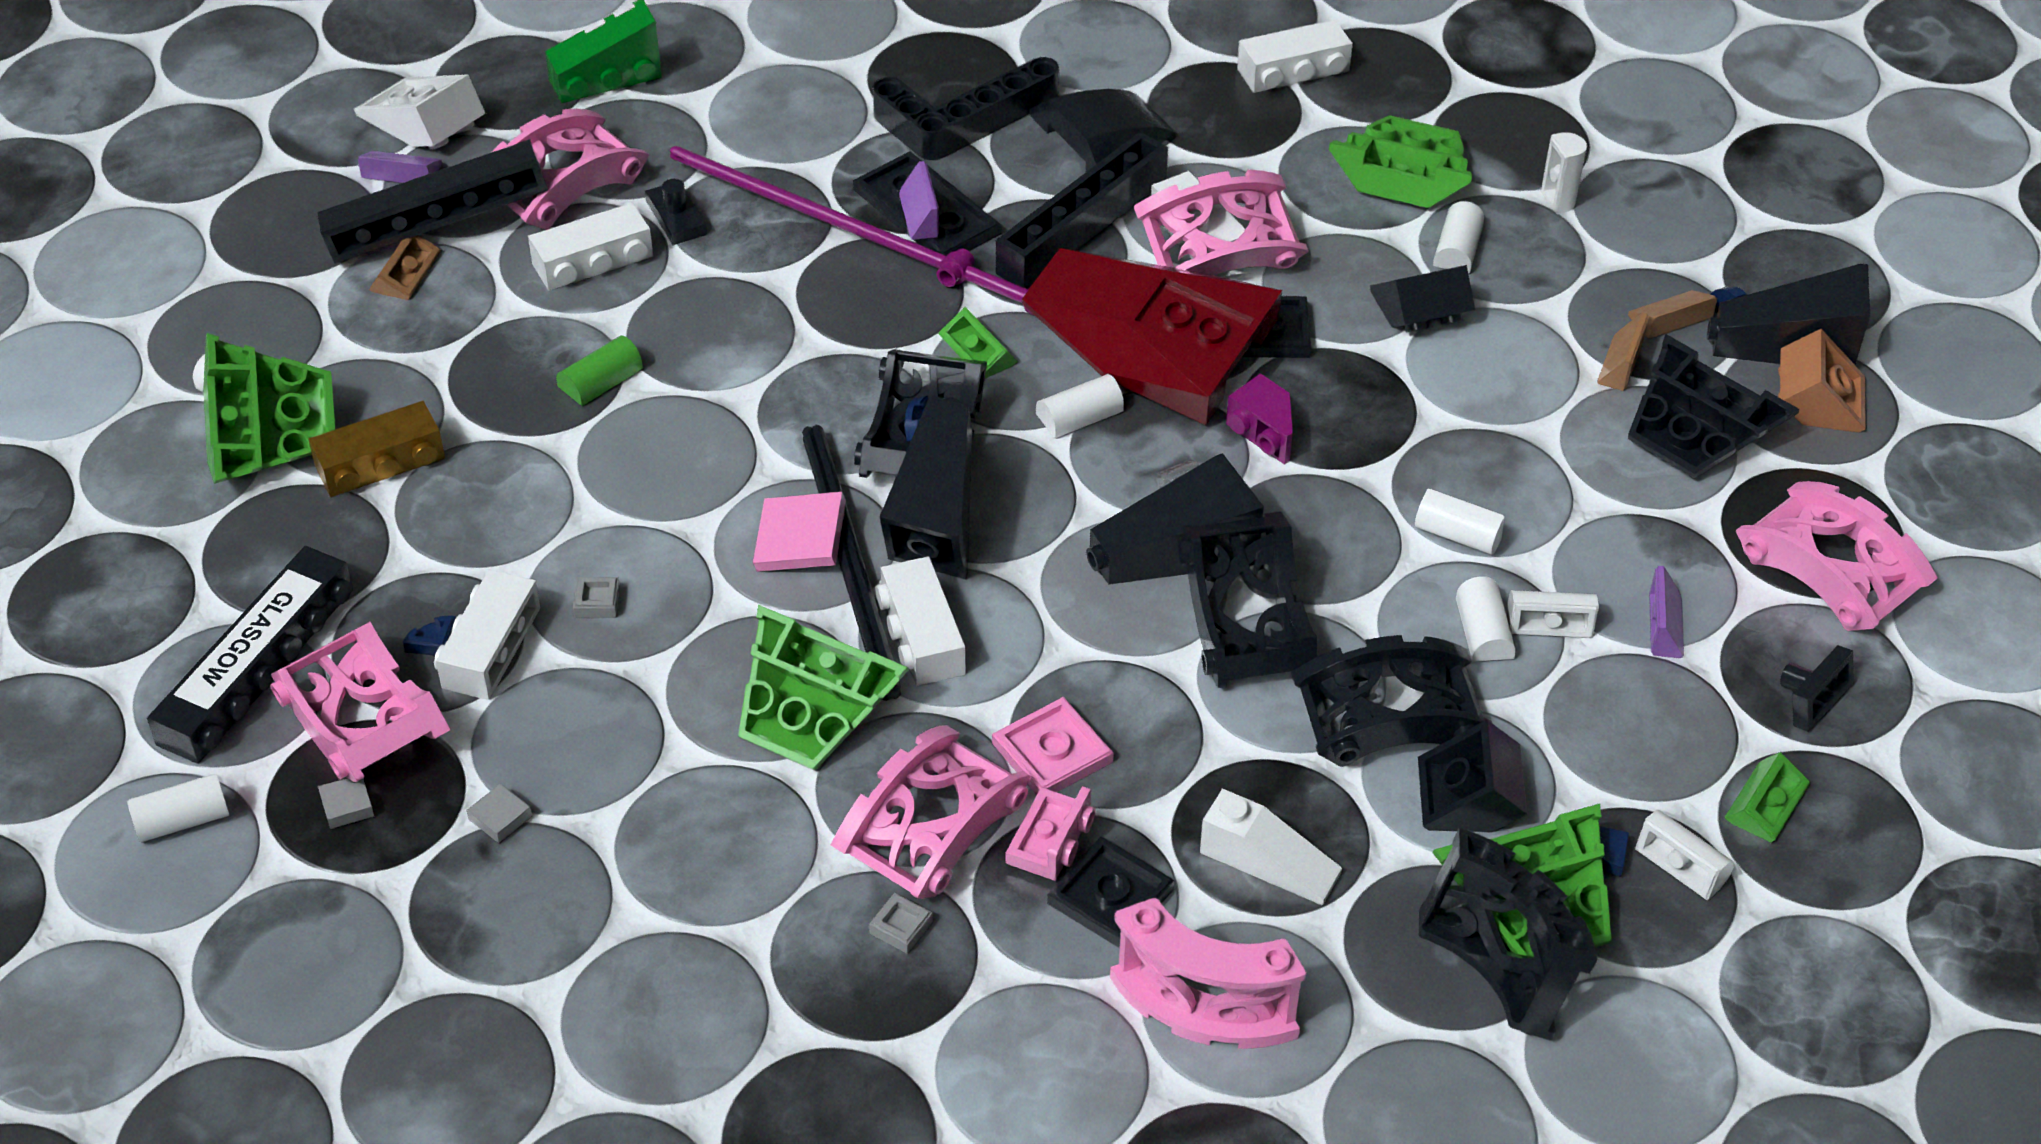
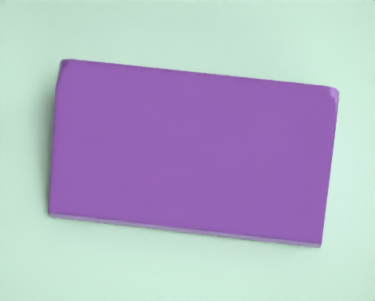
(396, 167)
(920, 204)
(1665, 616)

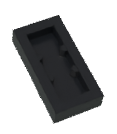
(676, 212)
(1818, 689)

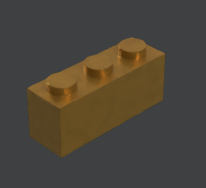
(376, 448)

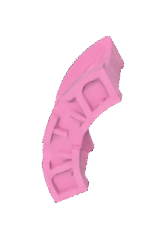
(602, 163)
(1262, 207)
(1786, 543)
(356, 748)
(975, 778)
(1259, 980)

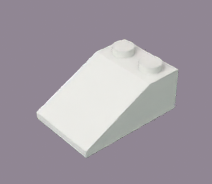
(424, 109)

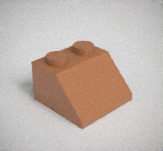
(1822, 384)

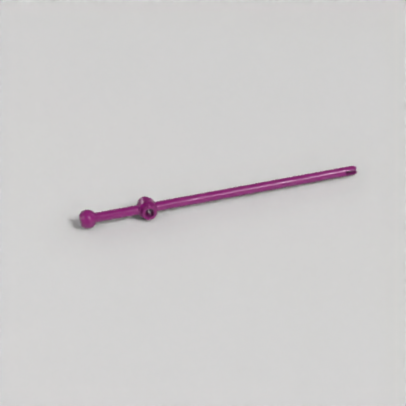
(951, 268)

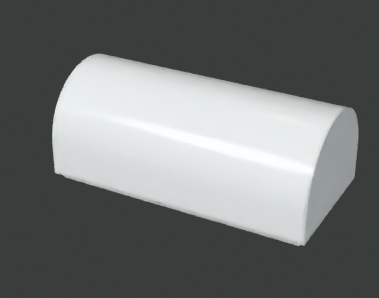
(1563, 171)
(1459, 236)
(1080, 405)
(1460, 521)
(1552, 613)
(1484, 620)
(177, 807)
(1684, 855)

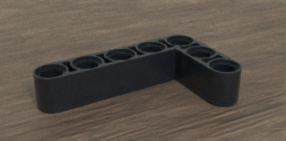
(967, 118)

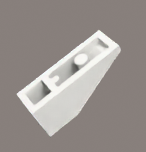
(1266, 847)

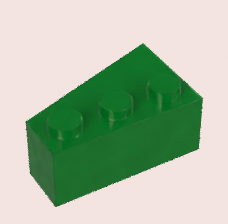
(608, 57)

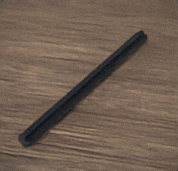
(849, 553)

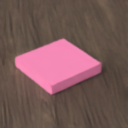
(799, 531)
(1053, 747)

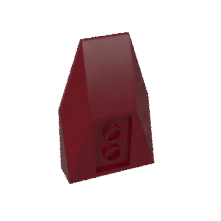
(1154, 325)

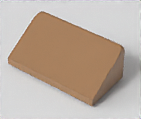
(406, 268)
(1676, 312)
(1623, 354)

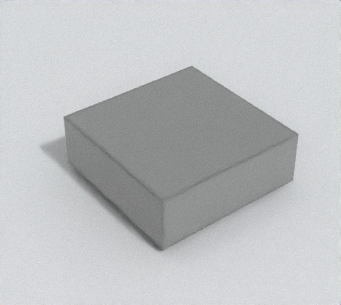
(596, 597)
(345, 802)
(499, 813)
(900, 923)

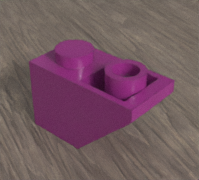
(1262, 416)

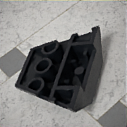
(1100, 121)
(1699, 415)

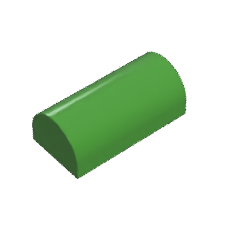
(600, 370)

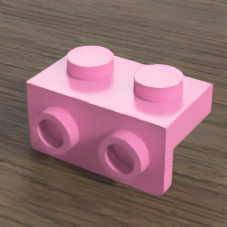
(1051, 832)

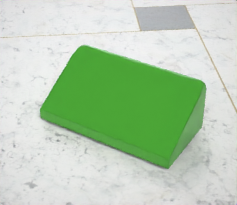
(974, 342)
(1768, 797)

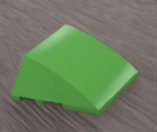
(1404, 161)
(260, 409)
(808, 689)
(1569, 856)

